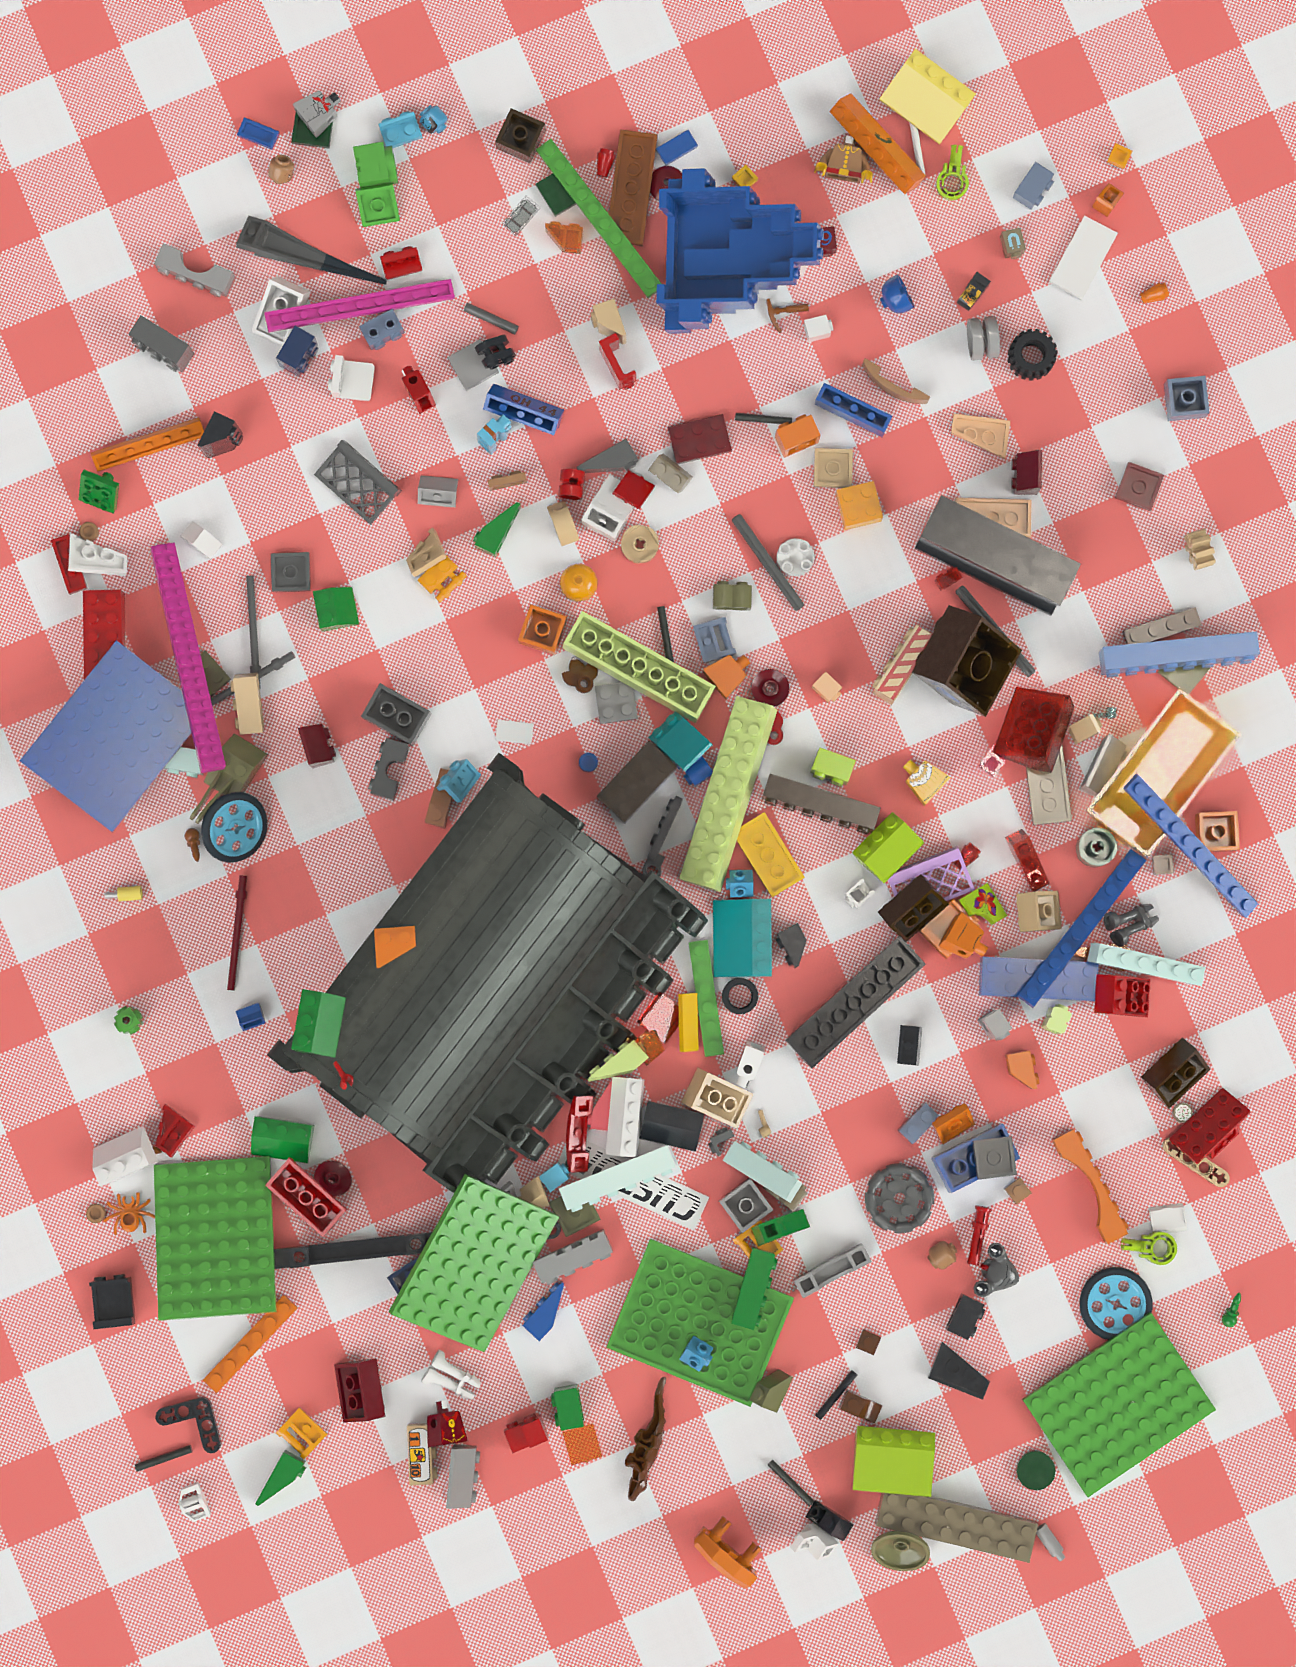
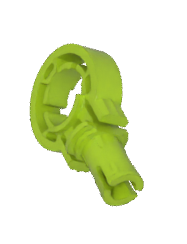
(955, 162)
(1140, 1246)

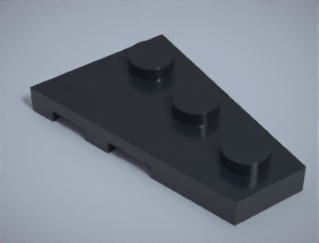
(957, 1373)

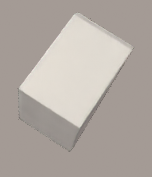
(201, 540)

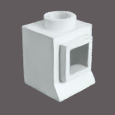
(865, 890)

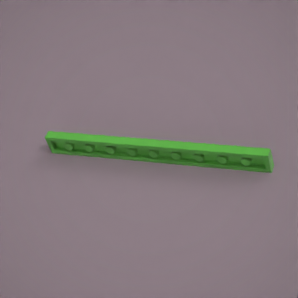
(599, 217)

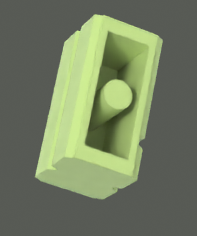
(1056, 1019)

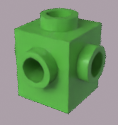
(135, 1020)

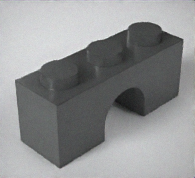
(392, 752)

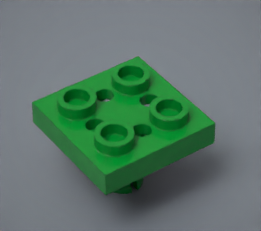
(99, 490)

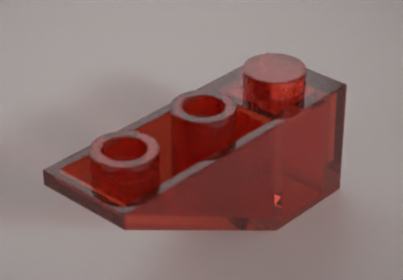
(1027, 860)

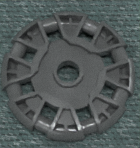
(910, 1203)

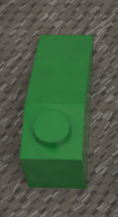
(495, 532)
(284, 1473)

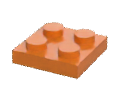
(953, 1123)

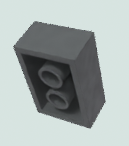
(161, 344)
(396, 714)

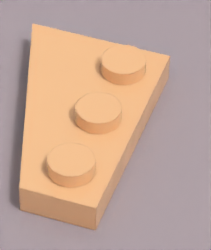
(983, 432)

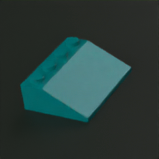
(742, 938)

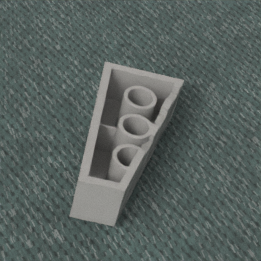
(573, 1256)

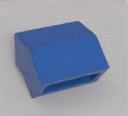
(250, 1016)

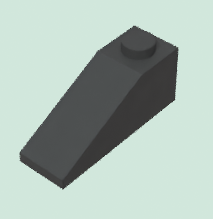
(613, 459)

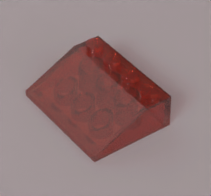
(1034, 728)

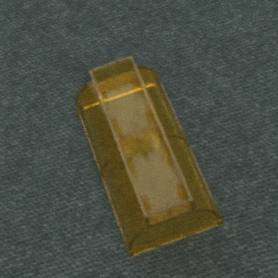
(1174, 760)

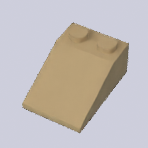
(717, 1098)

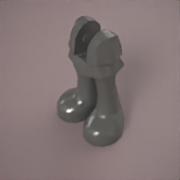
(1142, 922)

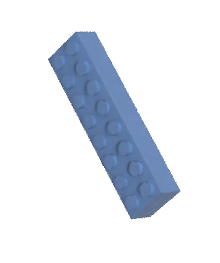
(1179, 653)

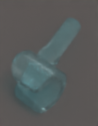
(1110, 713)

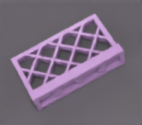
(931, 863)

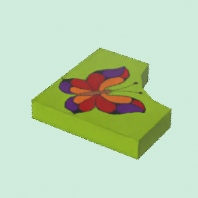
(984, 904)

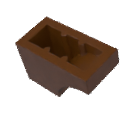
(860, 1406)

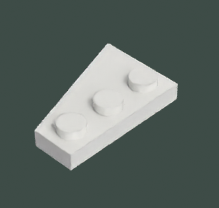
(90, 558)

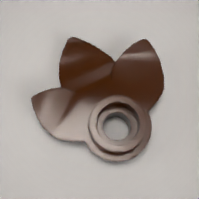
(580, 672)

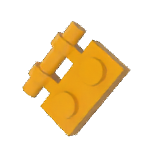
(438, 574)

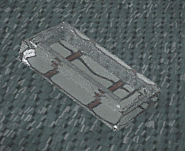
(521, 215)

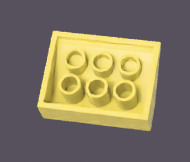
(927, 96)

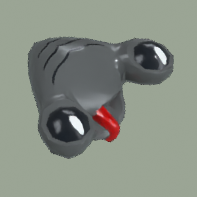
(999, 1272)

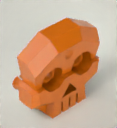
(724, 1558)

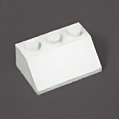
(122, 1156)

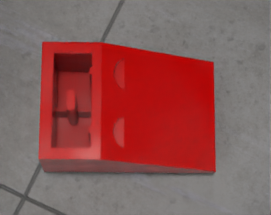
(1122, 995)

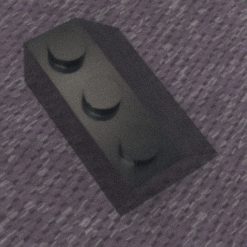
(220, 436)
(671, 1126)

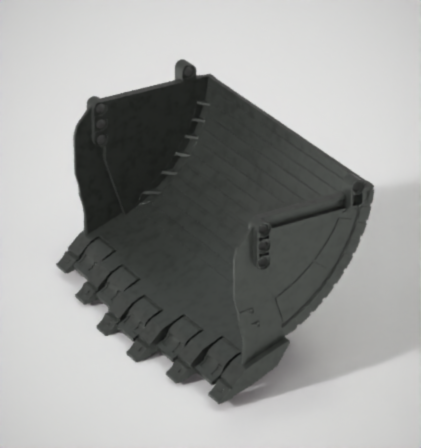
(511, 986)

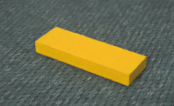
(688, 1022)

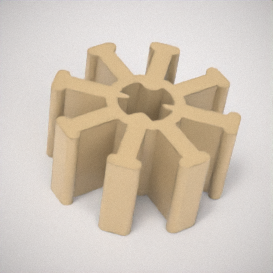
(1199, 549)

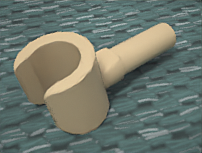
(765, 1130)

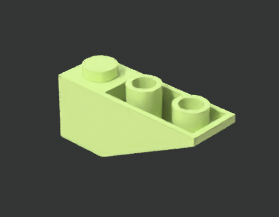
(622, 1063)

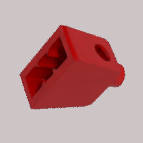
(417, 389)

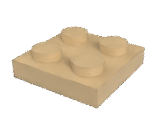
(833, 467)

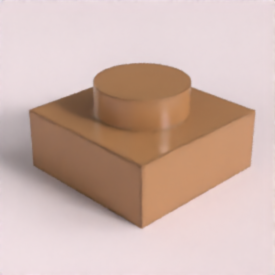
(1018, 1191)

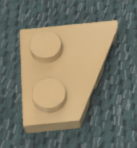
(426, 554)

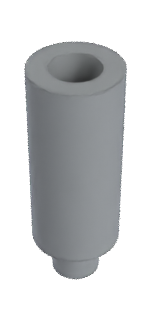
(1050, 1541)

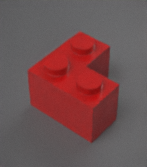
(527, 1433)

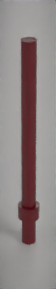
(241, 895)

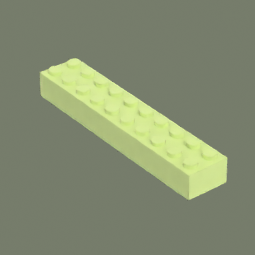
(728, 793)

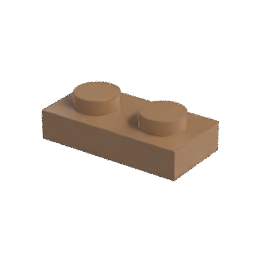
(499, 482)

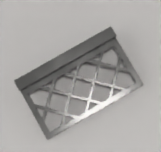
(371, 473)

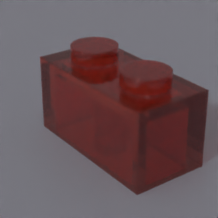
(948, 579)

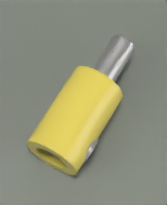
(126, 893)

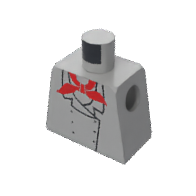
(317, 111)

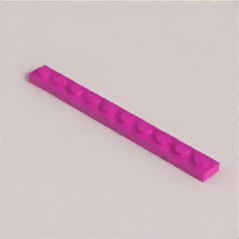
(359, 305)

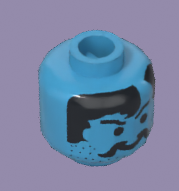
(433, 119)

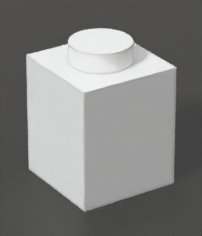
(818, 328)

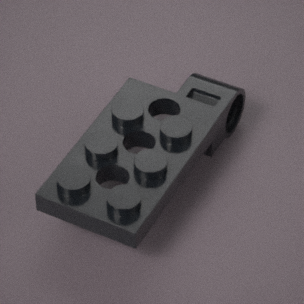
(654, 858)

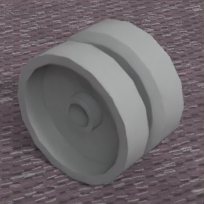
(983, 337)

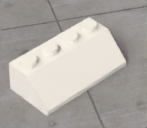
(625, 1117)

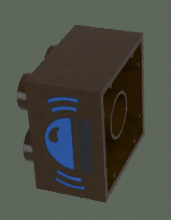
(966, 660)

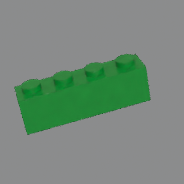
(753, 1288)

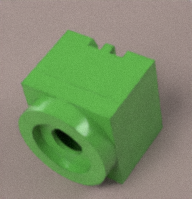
(375, 164)

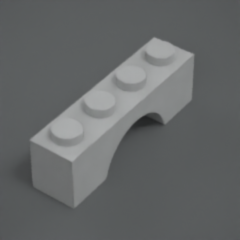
(216, 279)
(831, 1270)

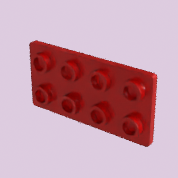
(1211, 1127)

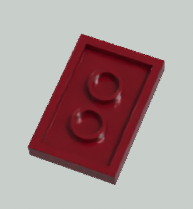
(699, 439)

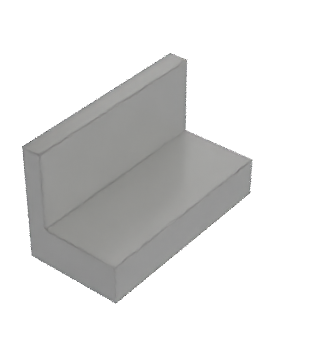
(437, 491)

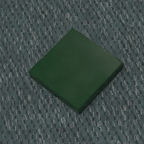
(303, 136)
(555, 195)

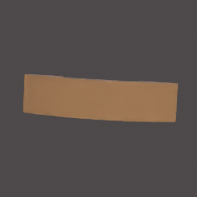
(893, 390)

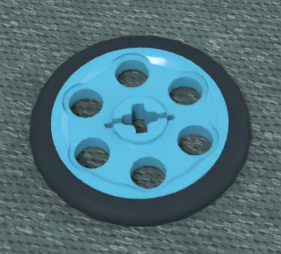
(220, 808)
(1112, 1277)

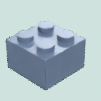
(1186, 398)

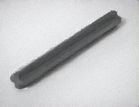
(767, 562)
(977, 609)

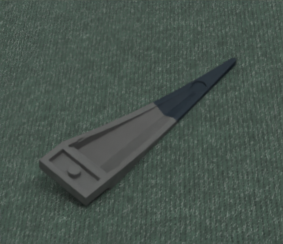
(273, 243)

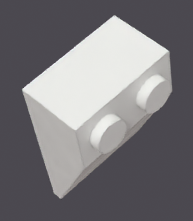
(279, 295)

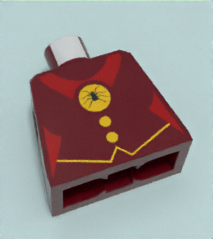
(445, 1427)

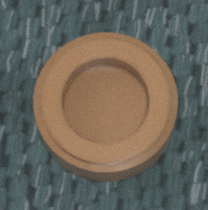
(89, 531)
(96, 1213)

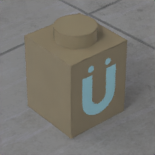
(1012, 243)

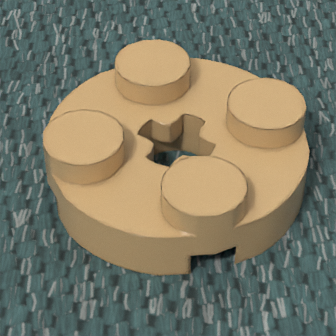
(642, 533)

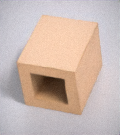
(827, 688)

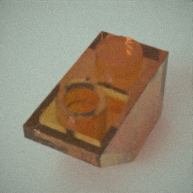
(566, 237)
(650, 1044)

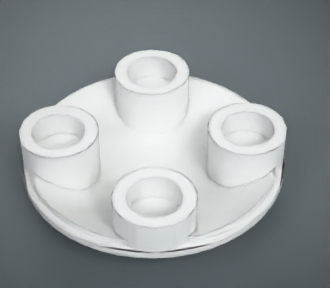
(795, 557)

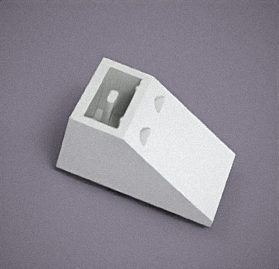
(606, 511)

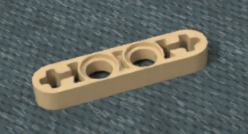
(1195, 1167)

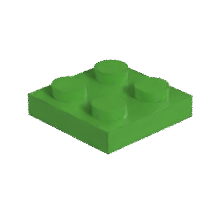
(377, 204)

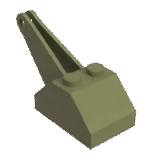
(241, 763)

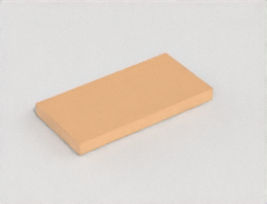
(1008, 512)

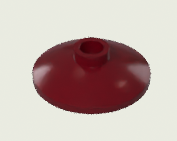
(660, 175)
(770, 678)
(337, 1173)

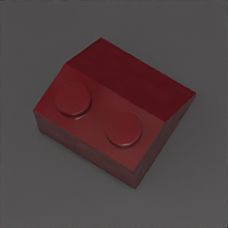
(1027, 473)
(316, 745)

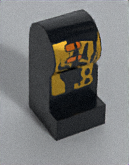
(973, 291)

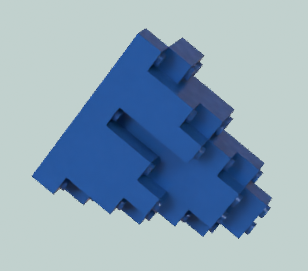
(727, 249)

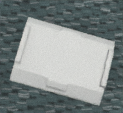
(1168, 1218)

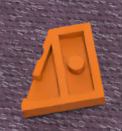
(392, 943)

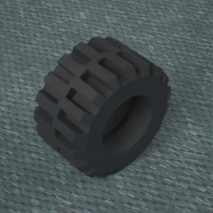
(1027, 369)

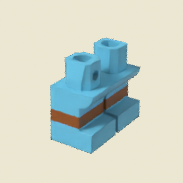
(493, 432)

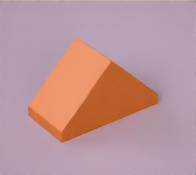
(1107, 199)

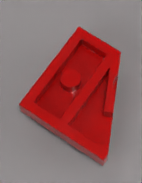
(172, 1131)

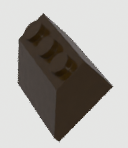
(913, 908)
(1175, 1072)

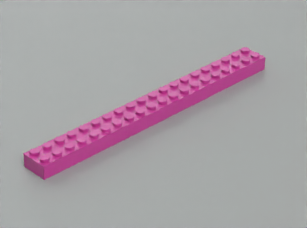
(187, 658)

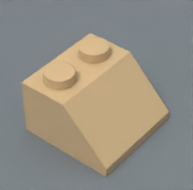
(608, 320)
(1038, 911)

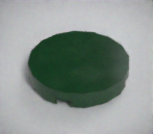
(1035, 1470)

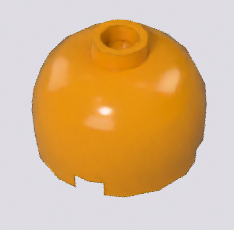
(578, 582)

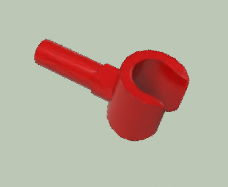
(344, 1077)

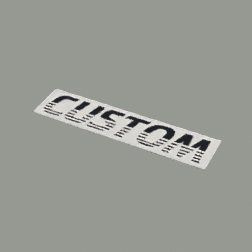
(659, 1196)

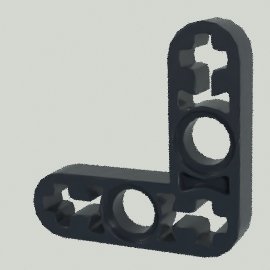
(194, 1412)

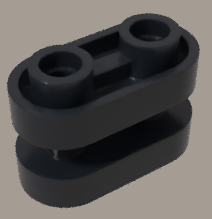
(492, 361)

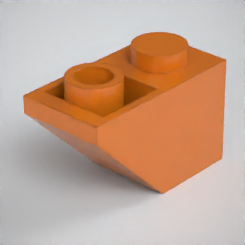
(1021, 1068)

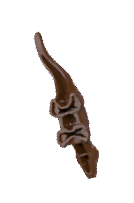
(647, 1446)

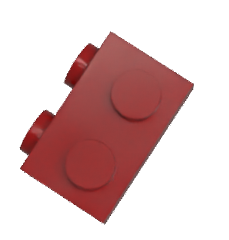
(401, 263)

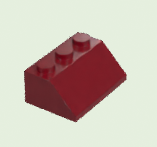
(360, 1390)

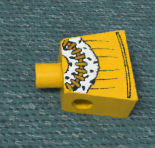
(925, 780)

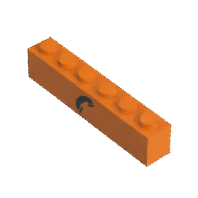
(877, 143)

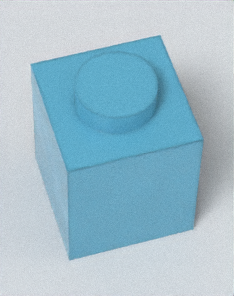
(555, 1176)

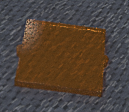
(582, 1444)

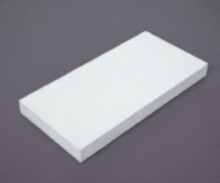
(1083, 257)

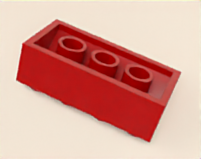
(306, 1197)

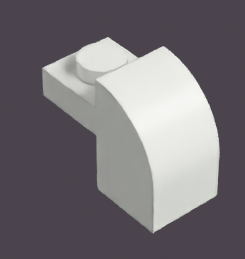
(816, 1541)

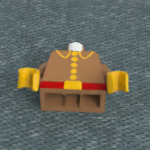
(845, 163)

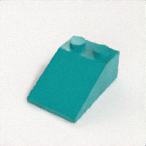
(680, 741)

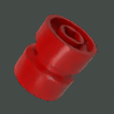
(568, 490)

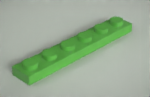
(706, 998)

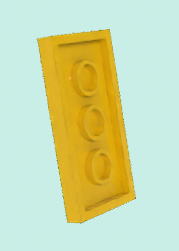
(768, 855)

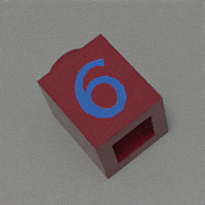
(829, 241)

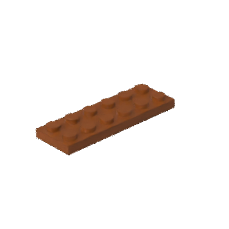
(633, 183)

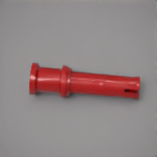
(980, 1225)

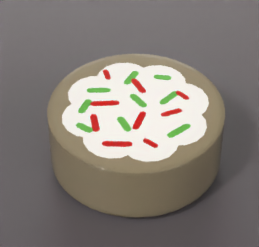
(1182, 1112)

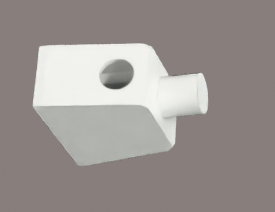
(752, 1056)

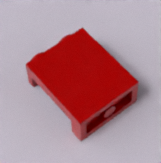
(606, 348)

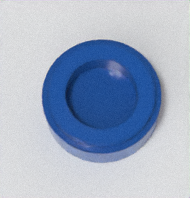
(588, 762)

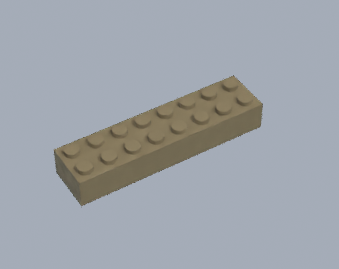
(958, 1524)

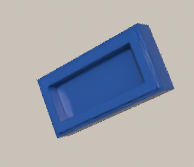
(258, 133)
(677, 147)

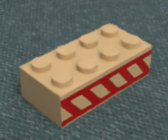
(900, 669)

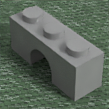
(995, 1025)

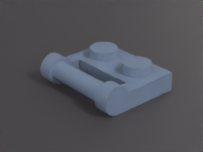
(708, 642)

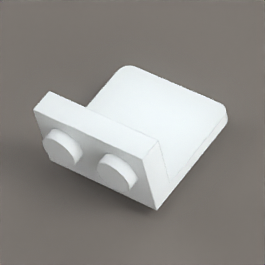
(351, 379)

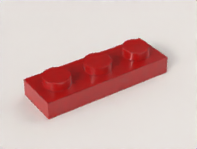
(73, 580)

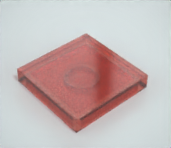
(661, 1016)

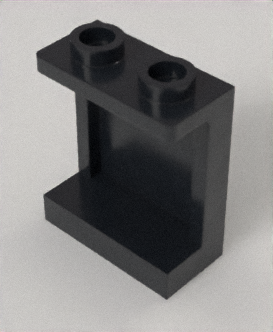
(112, 1302)

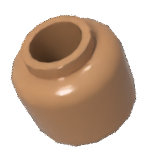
(281, 169)
(942, 1255)

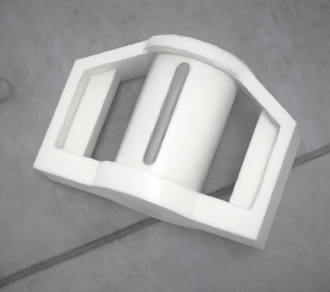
(194, 1502)

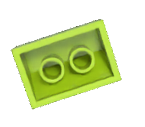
(888, 847)

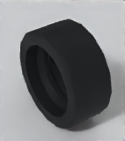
(754, 995)

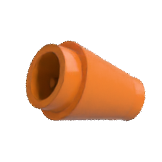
(1155, 293)

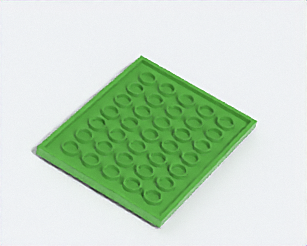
(214, 1238)
(474, 1263)
(689, 1297)
(1119, 1404)

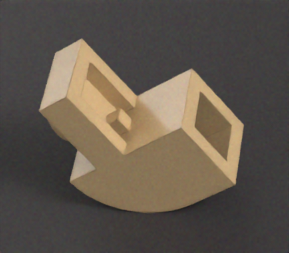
(563, 523)

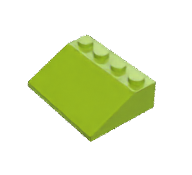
(893, 1461)

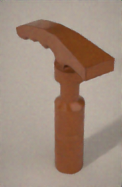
(788, 309)

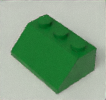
(318, 1023)
(281, 1139)

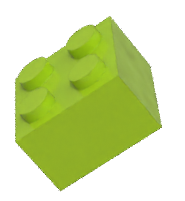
(832, 767)

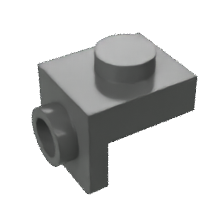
(722, 1135)

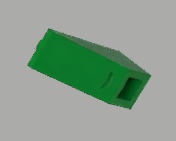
(780, 1227)

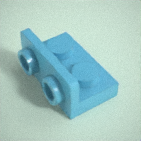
(400, 129)
(459, 779)

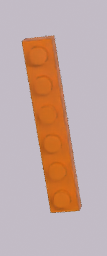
(147, 444)
(250, 1344)

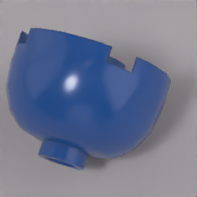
(896, 296)

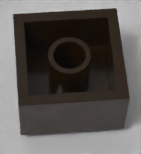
(520, 135)

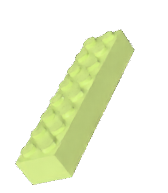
(638, 667)

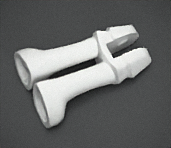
(432, 1376)

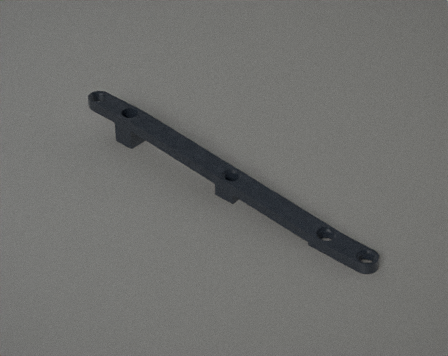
(356, 1250)

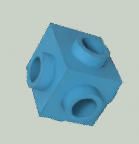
(740, 883)
(697, 1354)

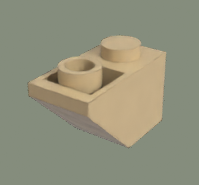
(1085, 729)

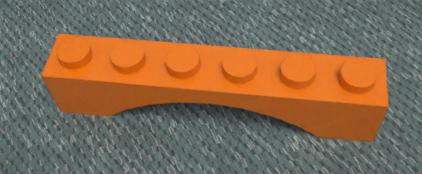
(1108, 1222)

